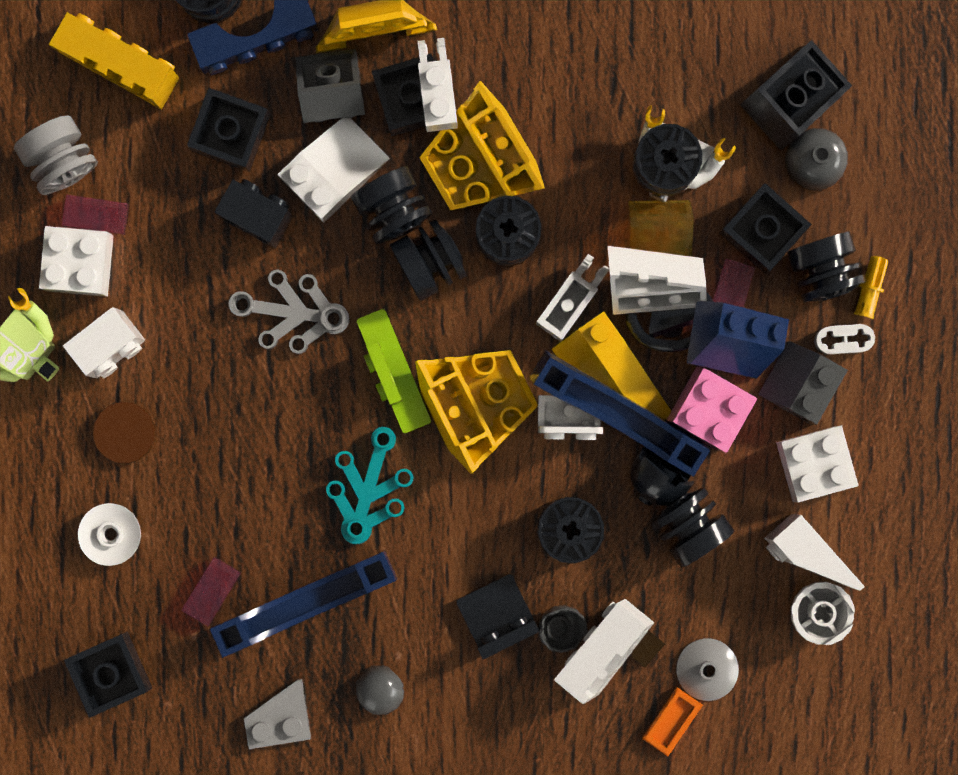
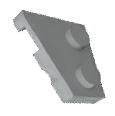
(279, 719)

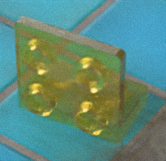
(661, 226)

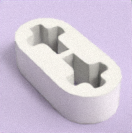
(844, 331)

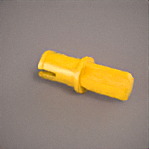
(872, 287)

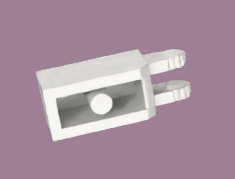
(437, 89)
(570, 301)

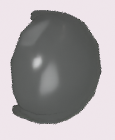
(562, 628)
(379, 690)

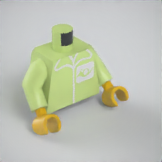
(26, 342)

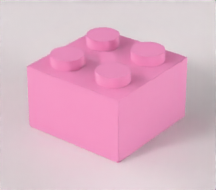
(711, 409)

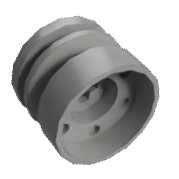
(53, 151)

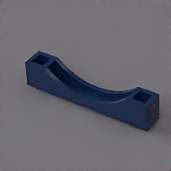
(620, 412)
(303, 603)

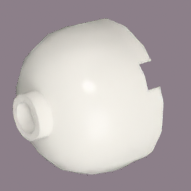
(822, 613)

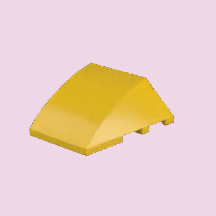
(372, 20)
(481, 156)
(475, 401)

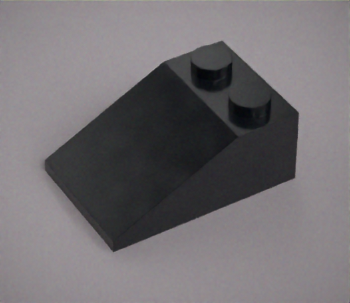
(796, 95)

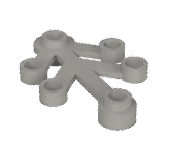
(294, 312)

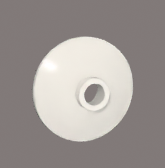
(93, 534)

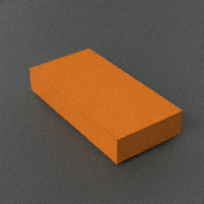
(672, 721)

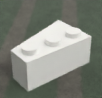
(654, 281)
(604, 651)

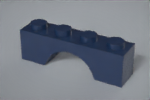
(217, 48)

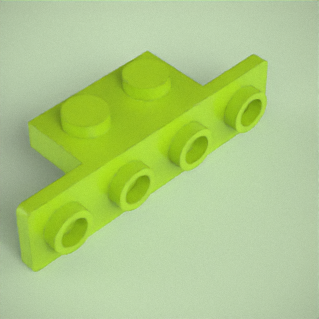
(393, 371)

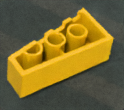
(115, 60)

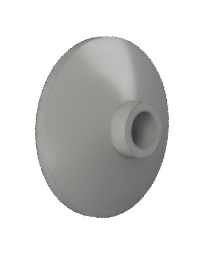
(691, 666)

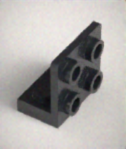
(497, 616)

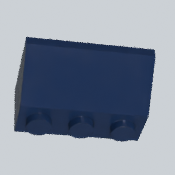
(735, 338)

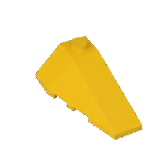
(606, 357)

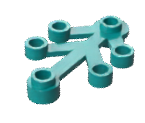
(367, 491)

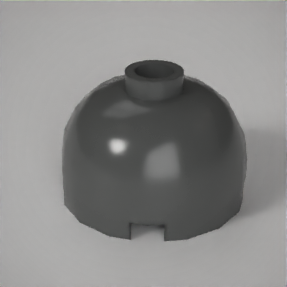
(816, 159)

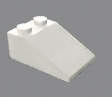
(333, 167)
(802, 546)

